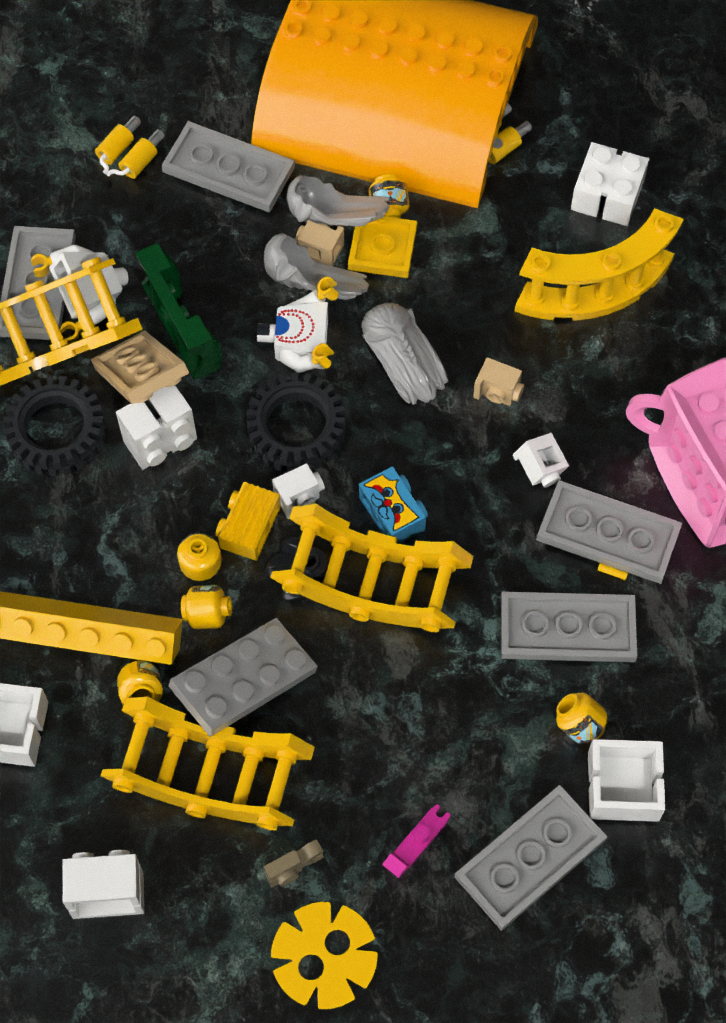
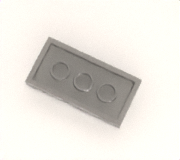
(228, 166)
(20, 273)
(609, 531)
(568, 627)
(242, 676)
(530, 857)

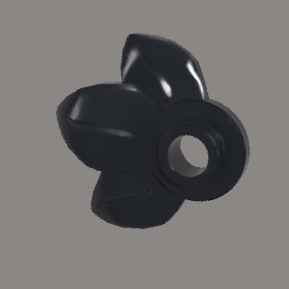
(285, 560)

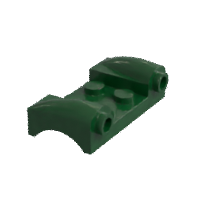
(163, 286)

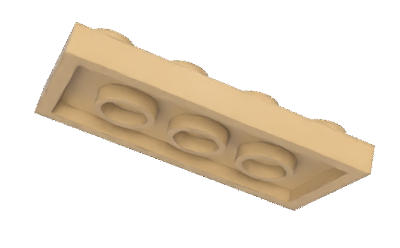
(140, 367)

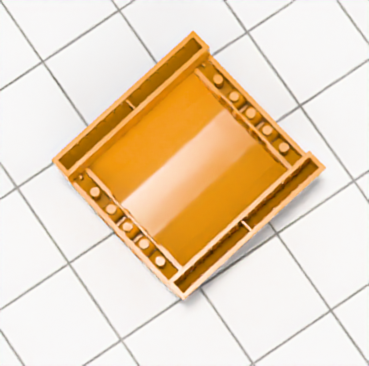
(393, 89)

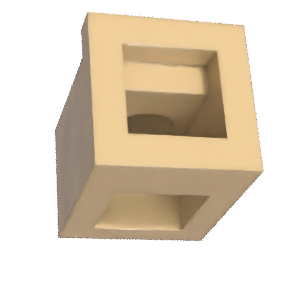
(321, 241)
(498, 382)

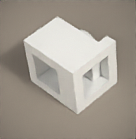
(542, 460)
(297, 488)

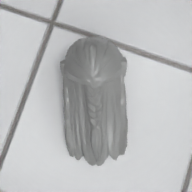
(323, 204)
(295, 268)
(404, 352)

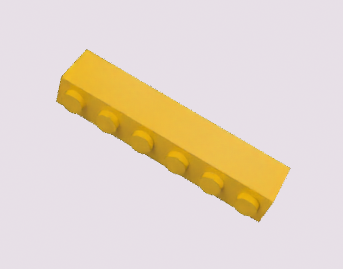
(89, 628)

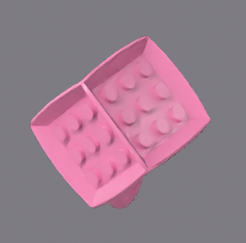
(691, 446)

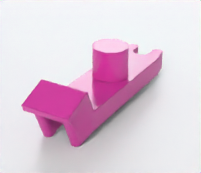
(416, 842)

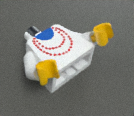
(67, 262)
(302, 330)

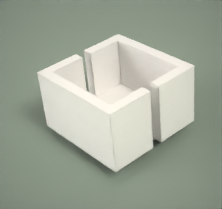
(611, 176)
(151, 438)
(21, 717)
(623, 780)
(103, 885)

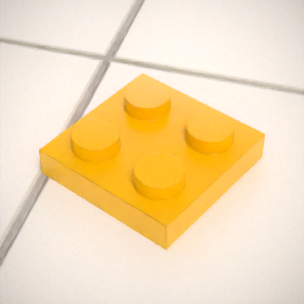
(383, 247)

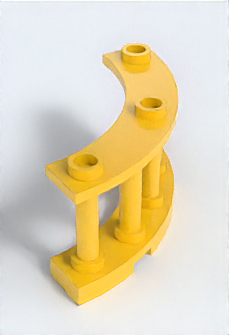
(622, 270)
(60, 347)
(379, 548)
(283, 747)

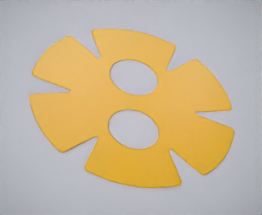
(332, 984)

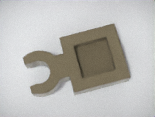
(286, 868)

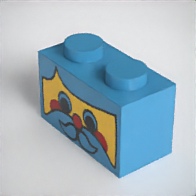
(392, 505)

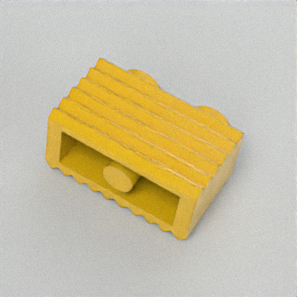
(248, 521)

